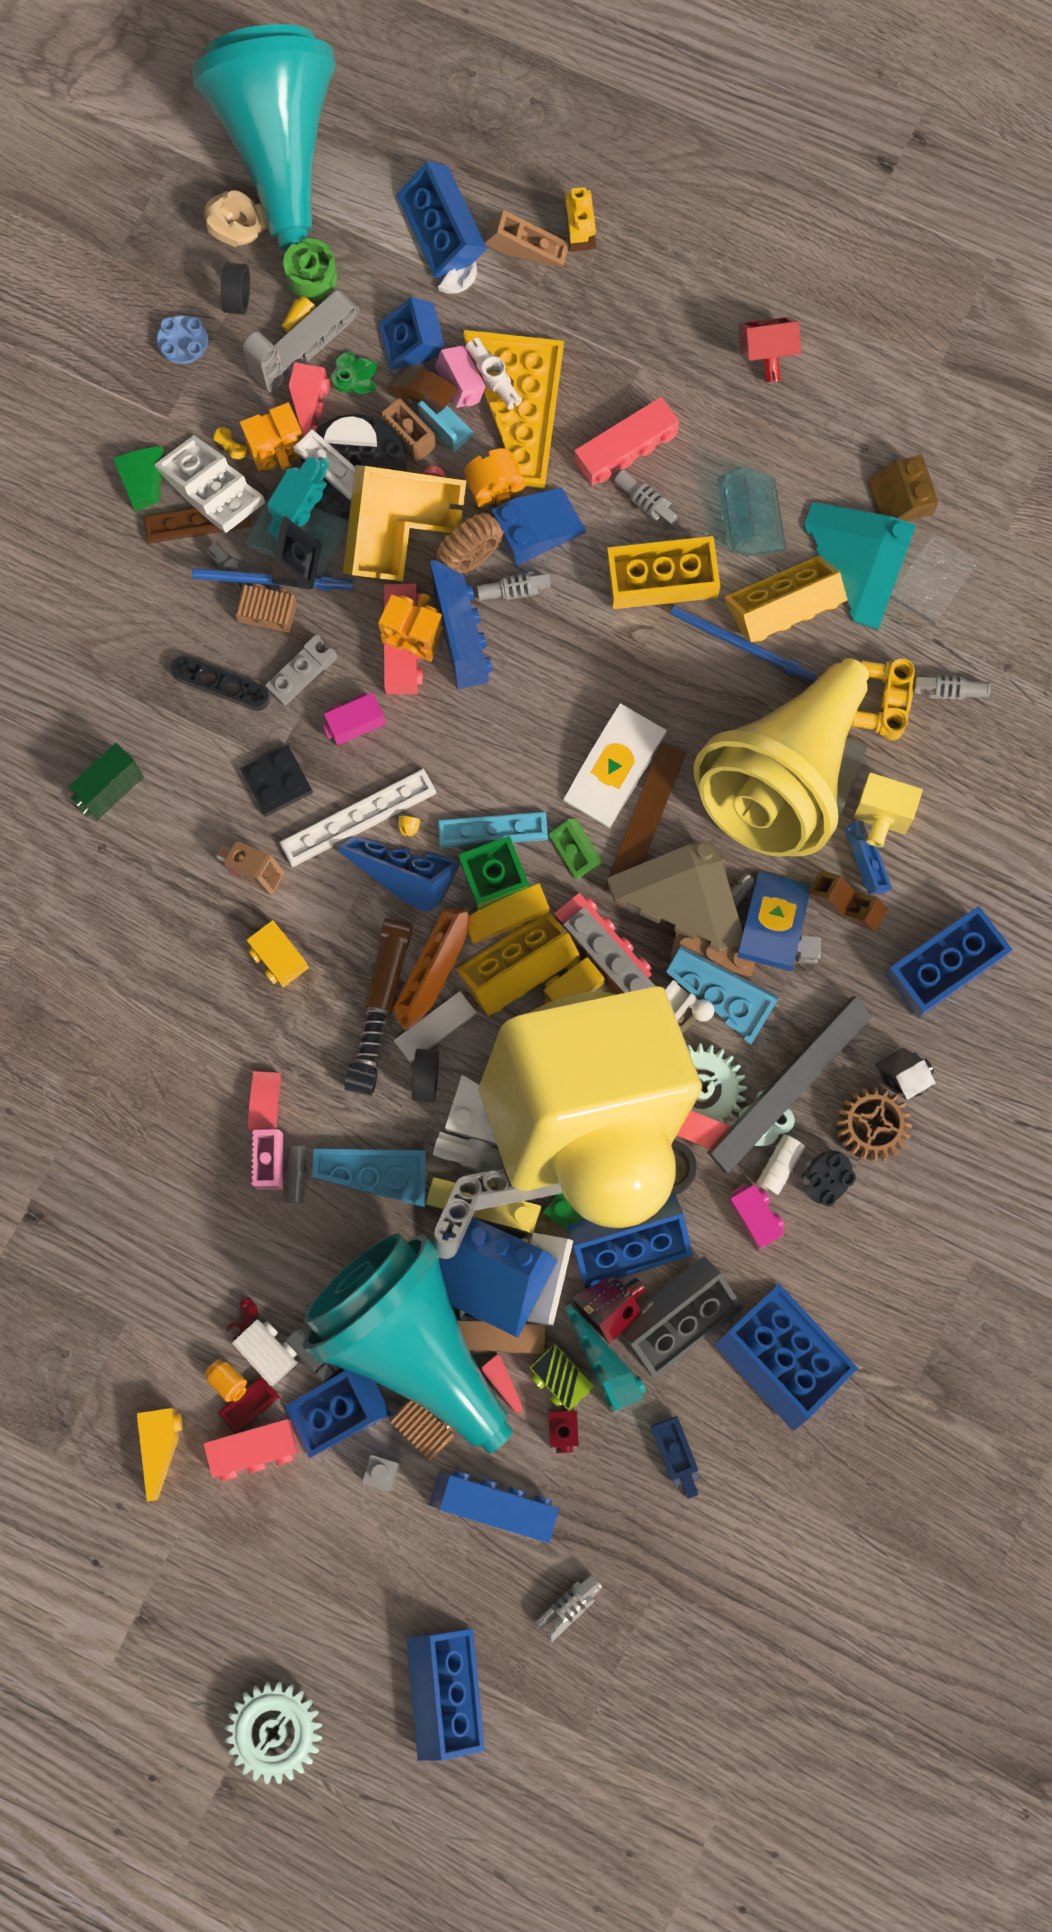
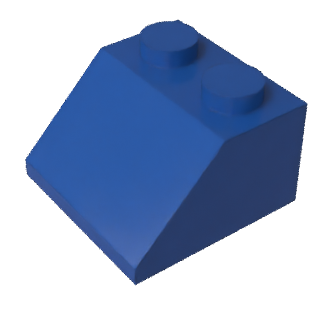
(411, 334)

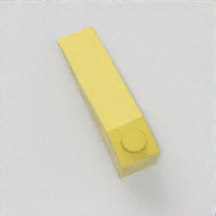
(516, 1216)

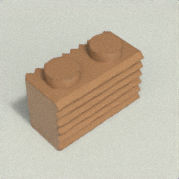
(410, 429)
(266, 607)
(422, 1429)

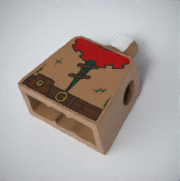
(252, 866)

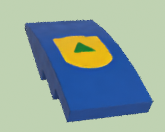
(774, 921)

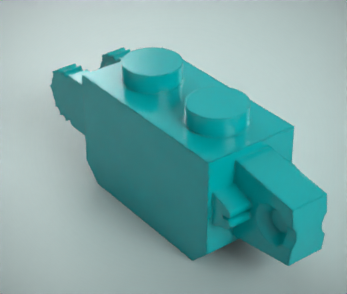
(298, 493)

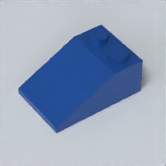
(537, 524)
(336, 1411)

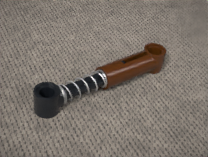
(380, 999)

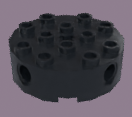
(387, 455)

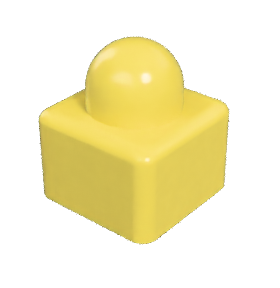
(593, 1101)

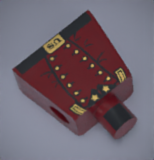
(610, 1306)

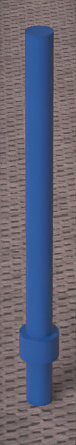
(325, 582)
(790, 667)

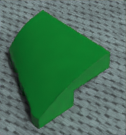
(141, 476)

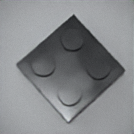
(276, 780)

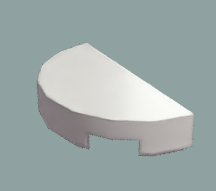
(458, 280)
(351, 432)

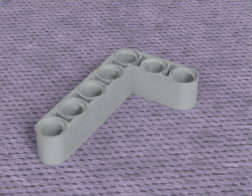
(274, 363)

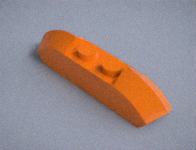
(432, 967)

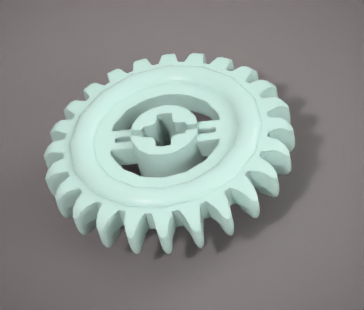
(725, 1076)
(291, 1708)

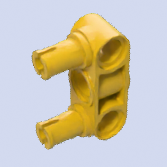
(895, 699)

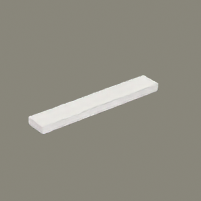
(357, 817)

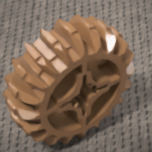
(470, 543)
(885, 1127)

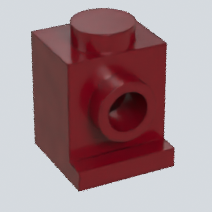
(560, 1419)

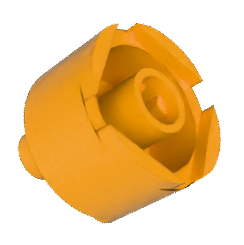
(494, 478)

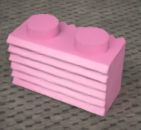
(267, 1159)

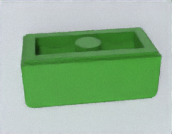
(575, 848)

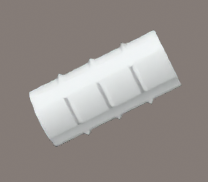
(780, 1164)

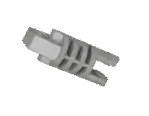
(570, 1607)

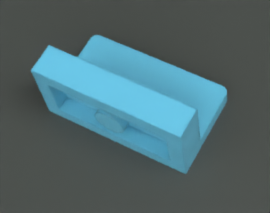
(446, 426)

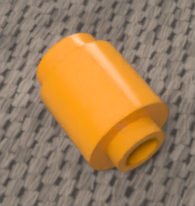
(225, 1380)

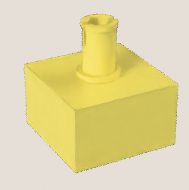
(886, 806)

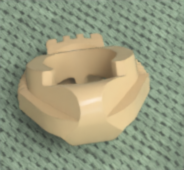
(228, 223)

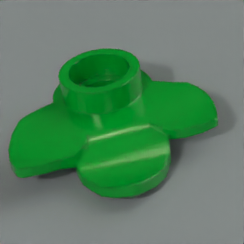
(356, 374)

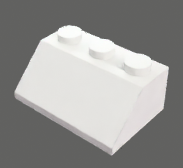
(547, 1303)

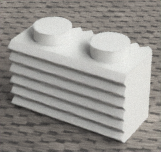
(266, 1352)

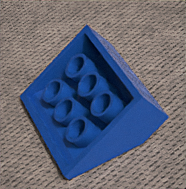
(460, 626)
(496, 1276)
(786, 1357)

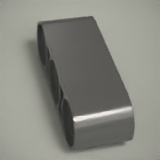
(850, 764)

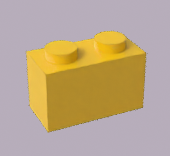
(277, 954)

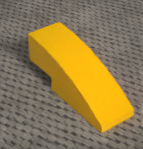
(507, 914)

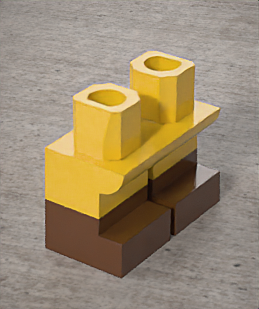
(580, 219)

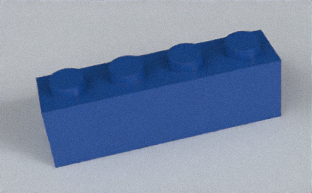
(441, 219)
(631, 1249)
(445, 1695)

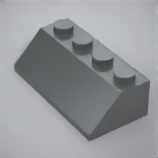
(681, 1316)

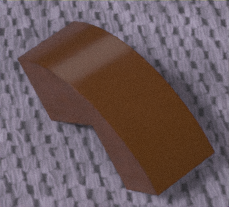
(423, 386)
(840, 898)

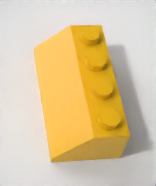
(786, 598)
(518, 963)

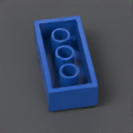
(948, 962)

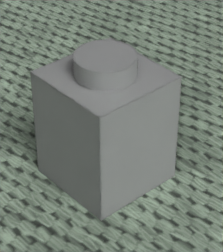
(381, 1473)

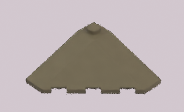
(685, 890)

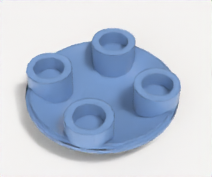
(182, 339)

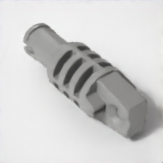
(646, 497)
(514, 586)
(951, 687)

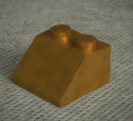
(904, 490)

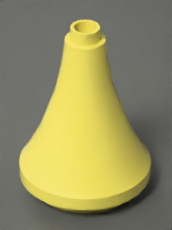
(779, 776)

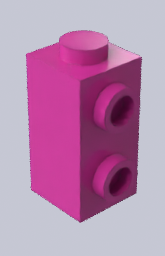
(353, 718)
(755, 1216)

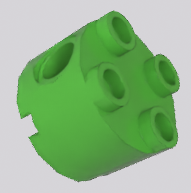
(310, 269)

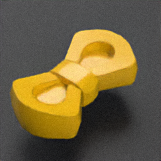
(223, 436)

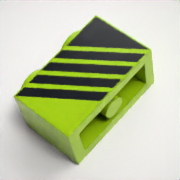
(561, 1378)

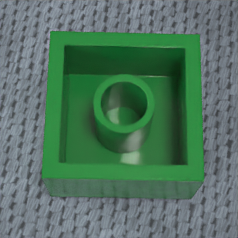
(493, 872)

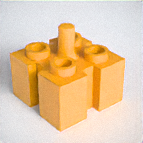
(272, 438)
(411, 626)

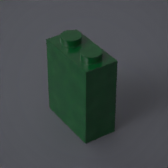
(105, 782)

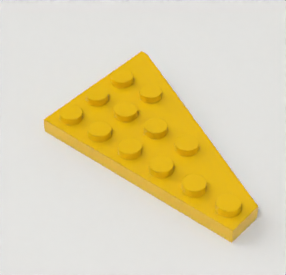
(535, 376)

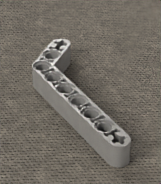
(480, 1198)

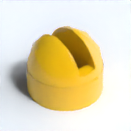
(408, 825)

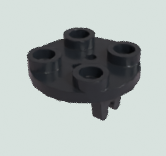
(828, 1177)

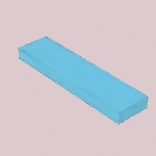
(487, 829)

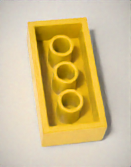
(663, 572)

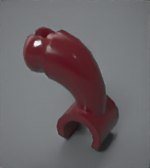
(249, 1314)

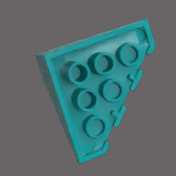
(866, 553)
(613, 1376)

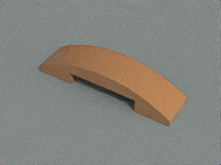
(487, 1338)

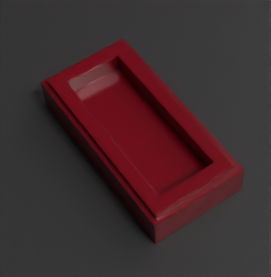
(251, 1405)

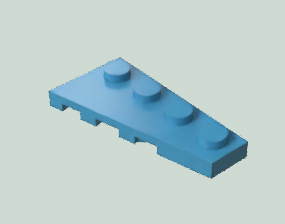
(734, 998)
(379, 1172)

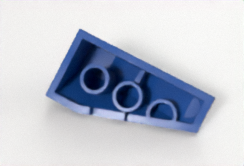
(409, 876)

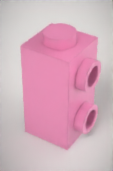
(458, 369)

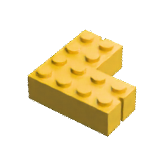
(383, 511)

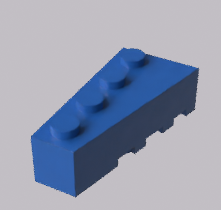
(494, 1507)

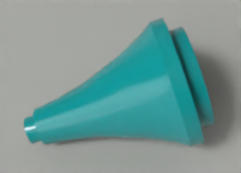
(269, 98)
(396, 1326)

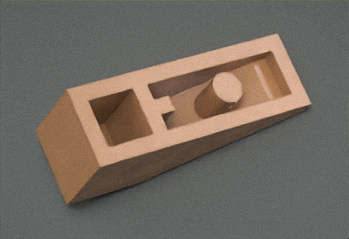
(524, 240)

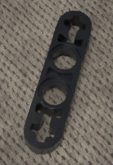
(221, 681)

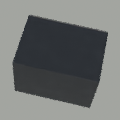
(295, 557)

